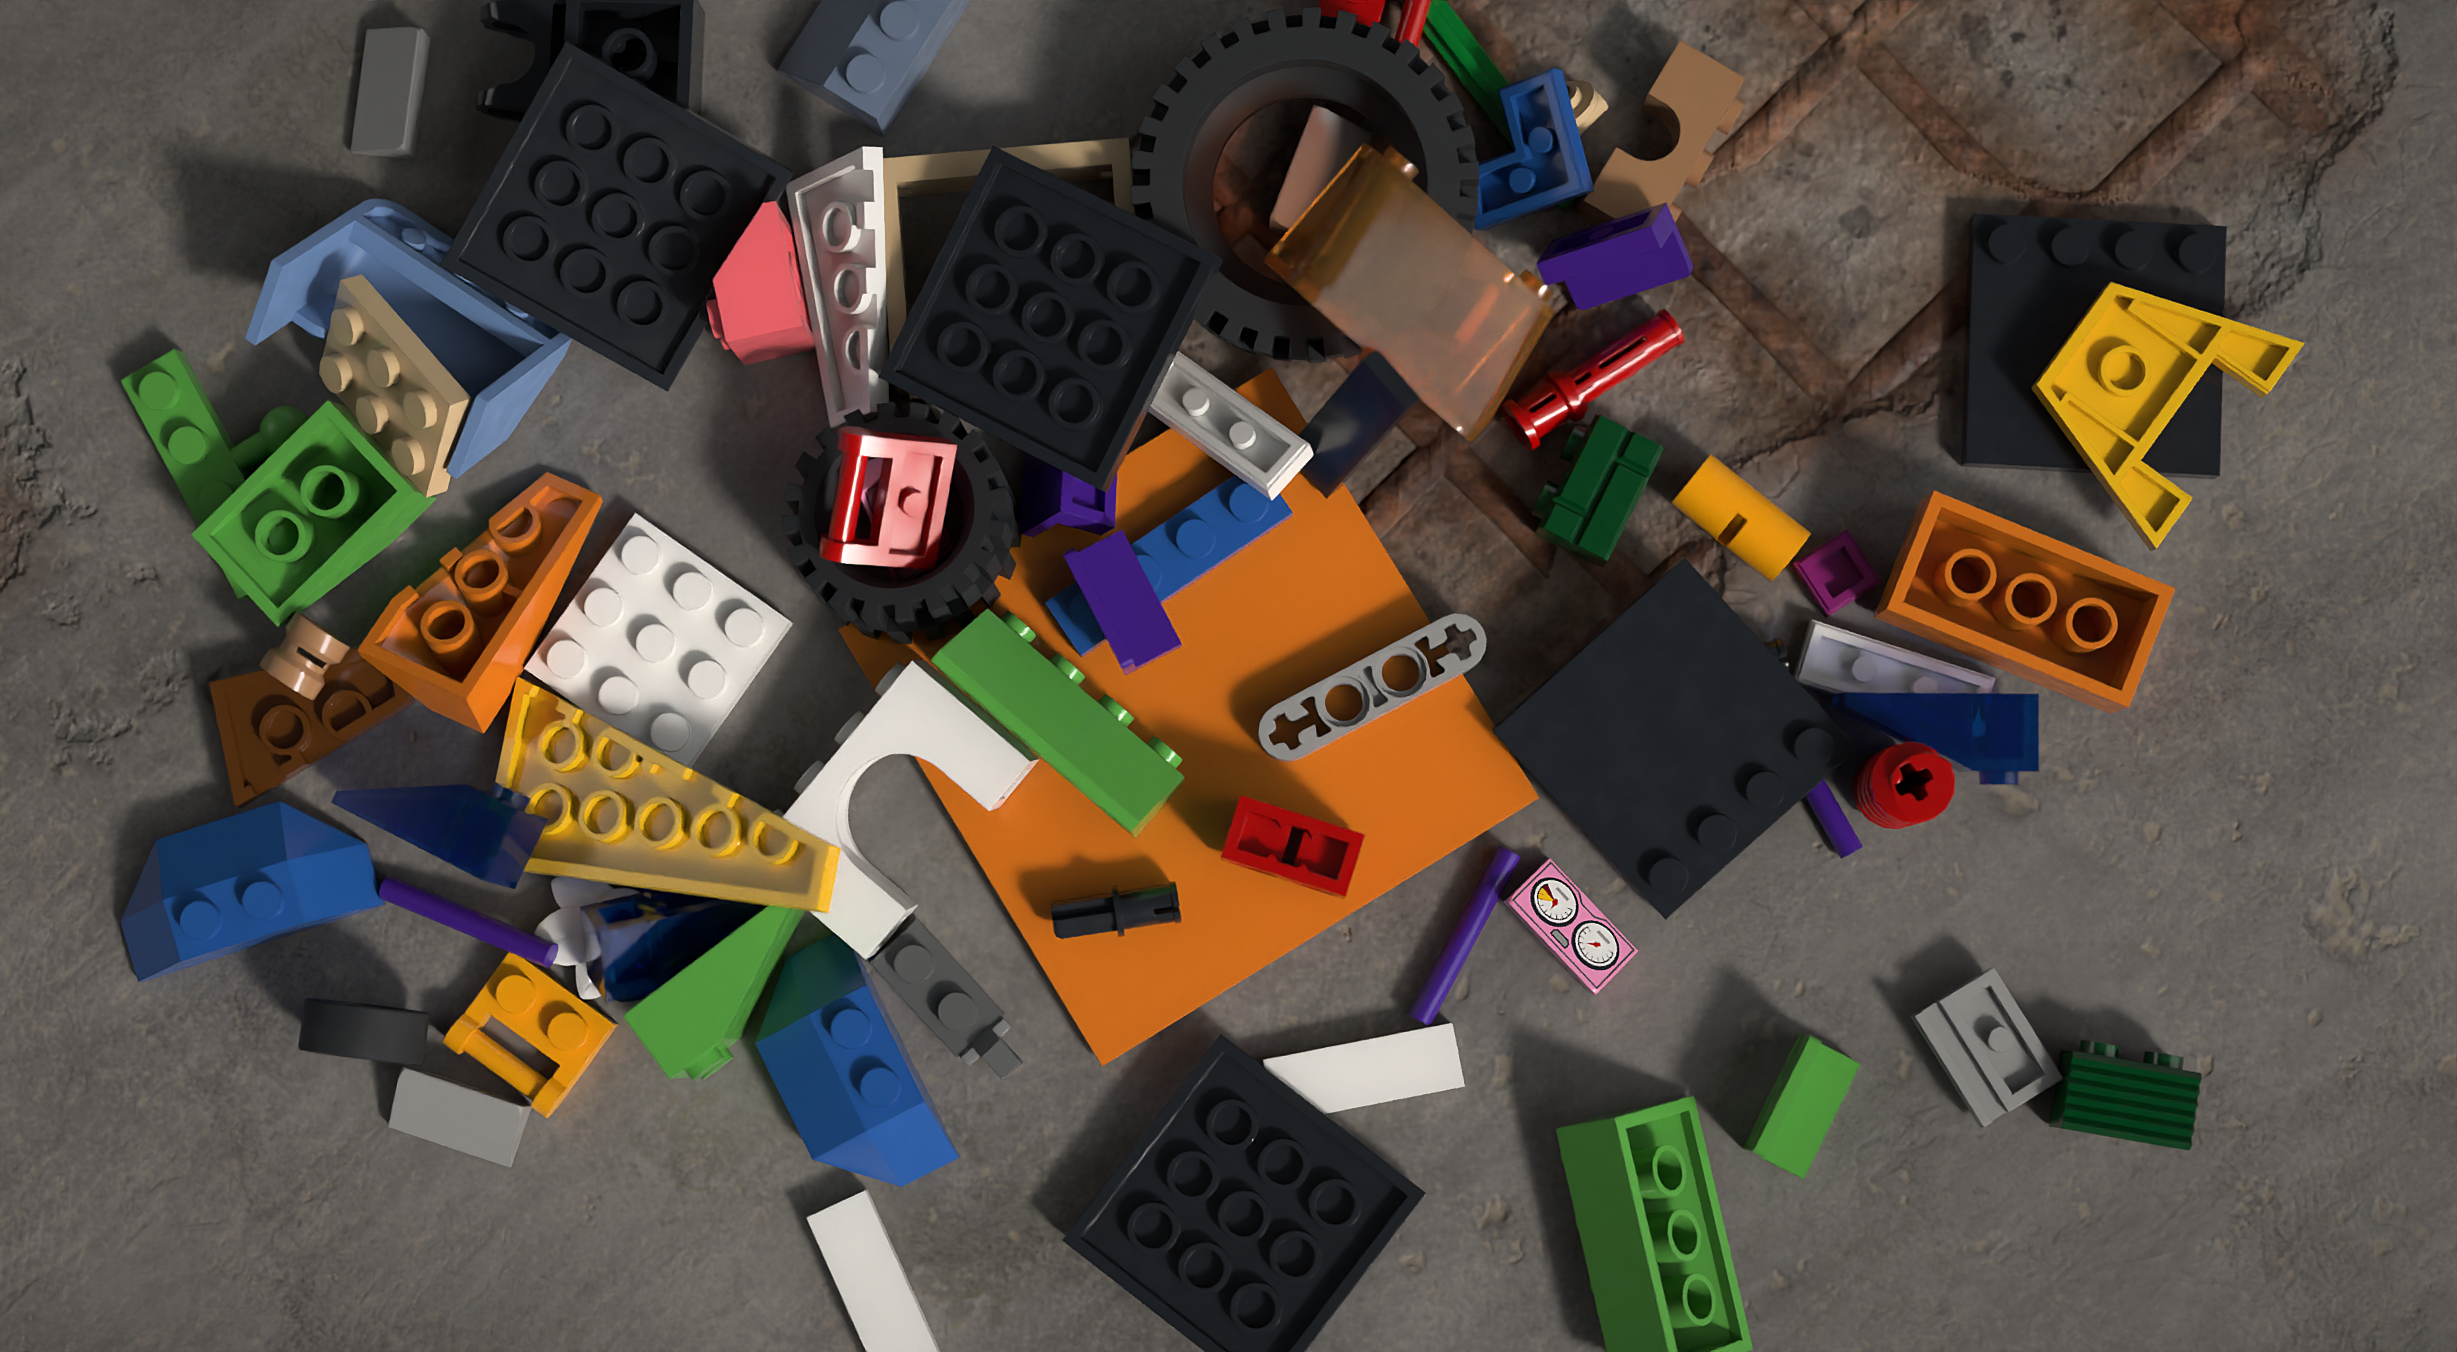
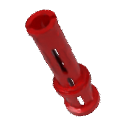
(1567, 394)

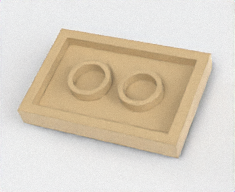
(393, 385)

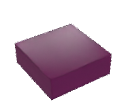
(1836, 573)

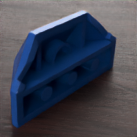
(243, 887)
(849, 1070)

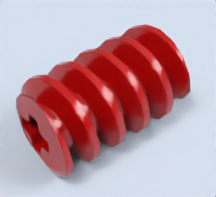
(1929, 782)

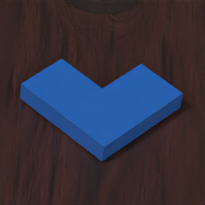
(1545, 157)

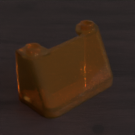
(1414, 288)

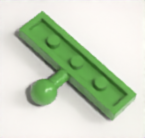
(194, 438)

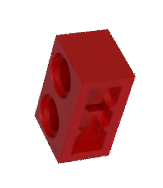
(1292, 847)

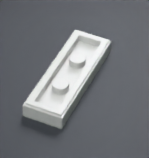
(1229, 427)
(1849, 662)
(1373, 1069)
(871, 1277)

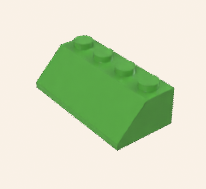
(1060, 721)
(1653, 1231)

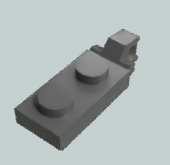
(947, 999)

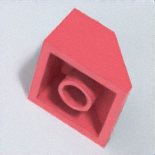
(762, 293)

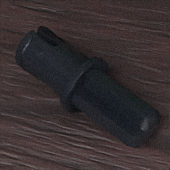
(1116, 911)

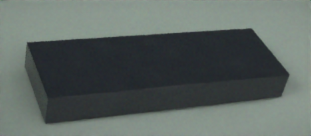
(1355, 421)

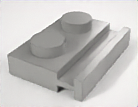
(1986, 1047)

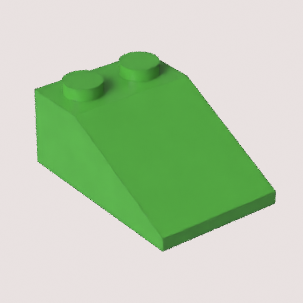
(311, 514)
(712, 1000)

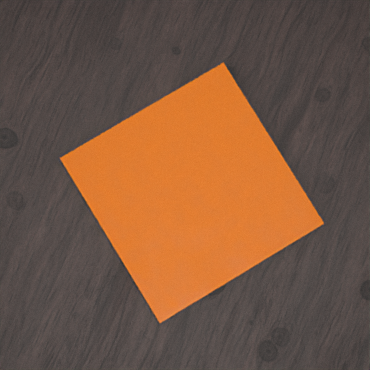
(1250, 637)

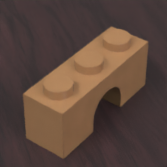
(1693, 101)

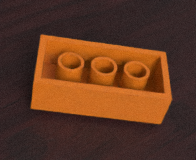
(2024, 602)

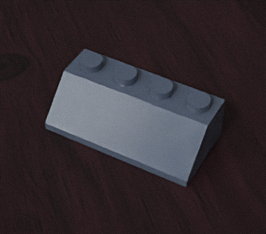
(870, 53)

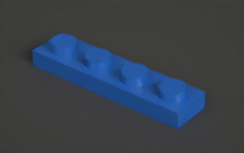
(1182, 551)

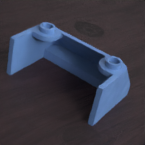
(479, 339)

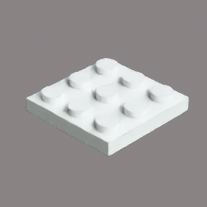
(658, 643)

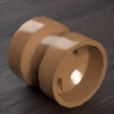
(297, 668)

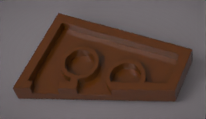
(278, 733)

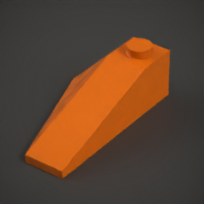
(480, 614)

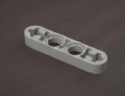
(1368, 681)

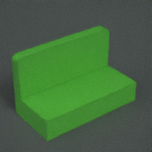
(1801, 1106)

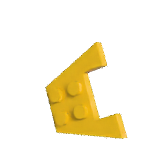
(2127, 377)

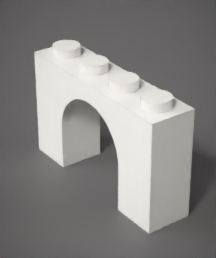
(916, 717)

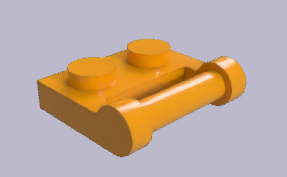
(543, 1015)

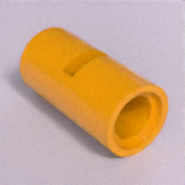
(1741, 518)

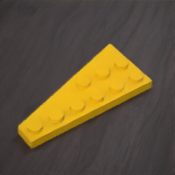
(647, 819)

